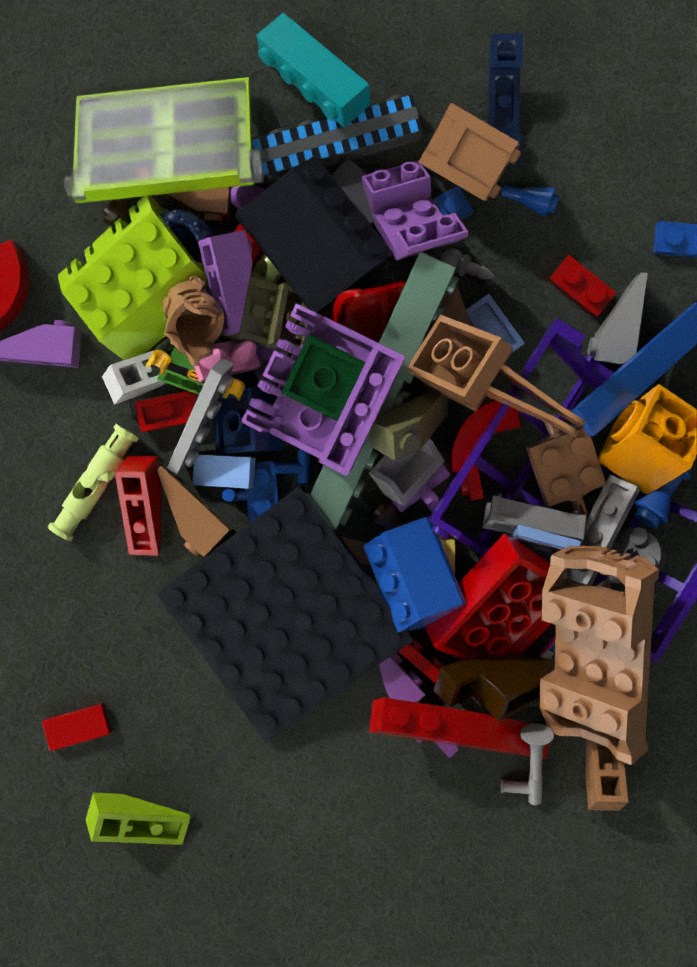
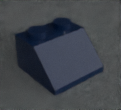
(236, 437)

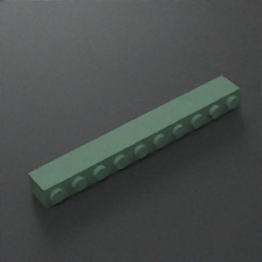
(406, 330)

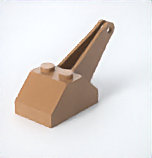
(466, 364)

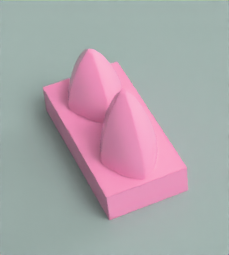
(236, 351)

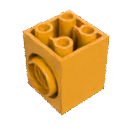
(652, 440)

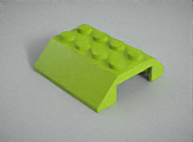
(128, 278)

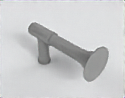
(537, 736)

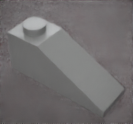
(619, 333)

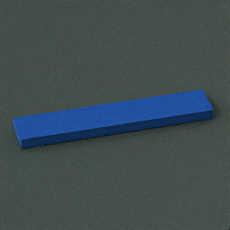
(639, 372)

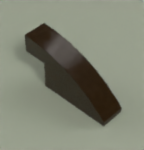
(496, 681)

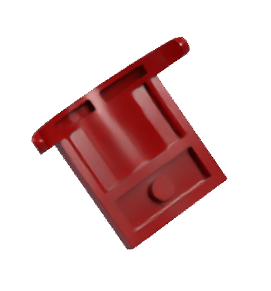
(367, 309)

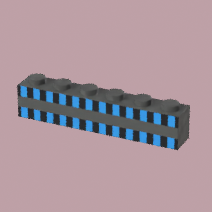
(373, 131)

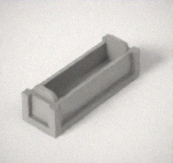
(506, 515)

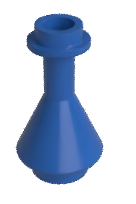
(655, 507)

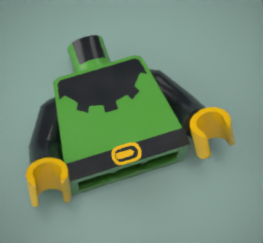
(179, 372)

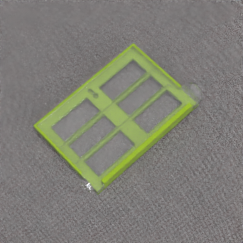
(164, 141)

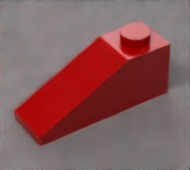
(140, 503)

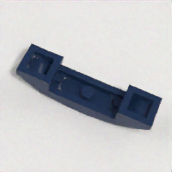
(504, 84)

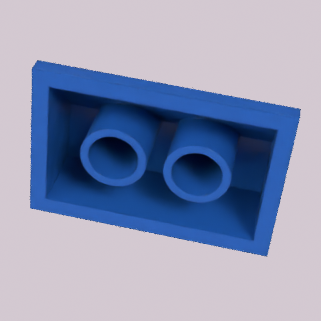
(414, 575)

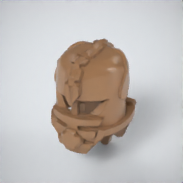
(192, 319)

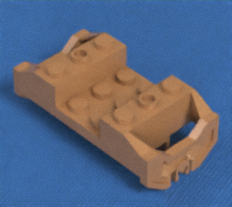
(600, 650)

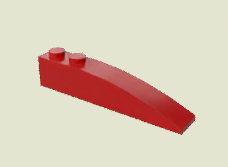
(448, 726)

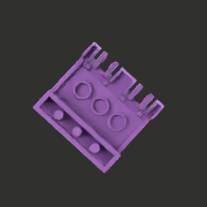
(330, 440)

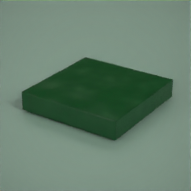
(323, 377)

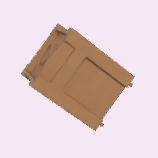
(470, 153)

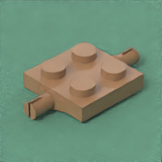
(565, 467)

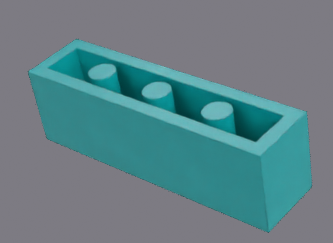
(313, 70)

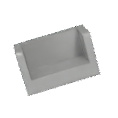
(406, 476)

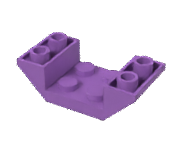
(406, 212)

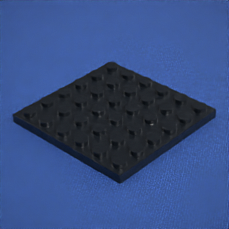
(284, 614)

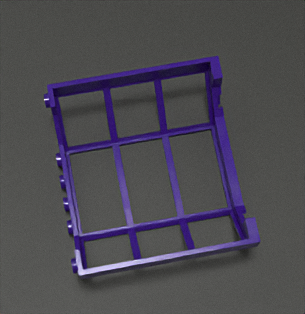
(567, 345)

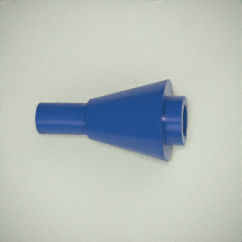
(537, 199)

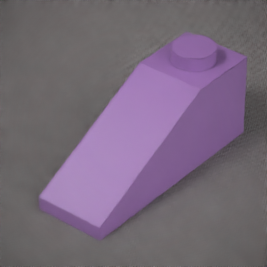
(228, 272)
(44, 345)

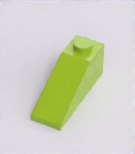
(134, 821)

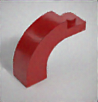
(13, 282)
(467, 437)

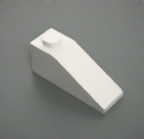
(131, 378)

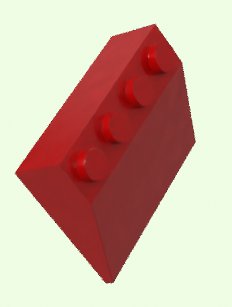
(500, 606)

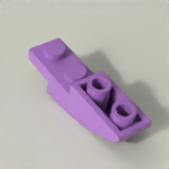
(406, 687)

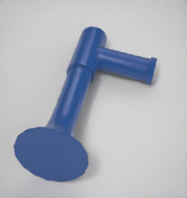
(301, 467)

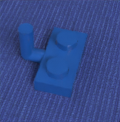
(262, 496)

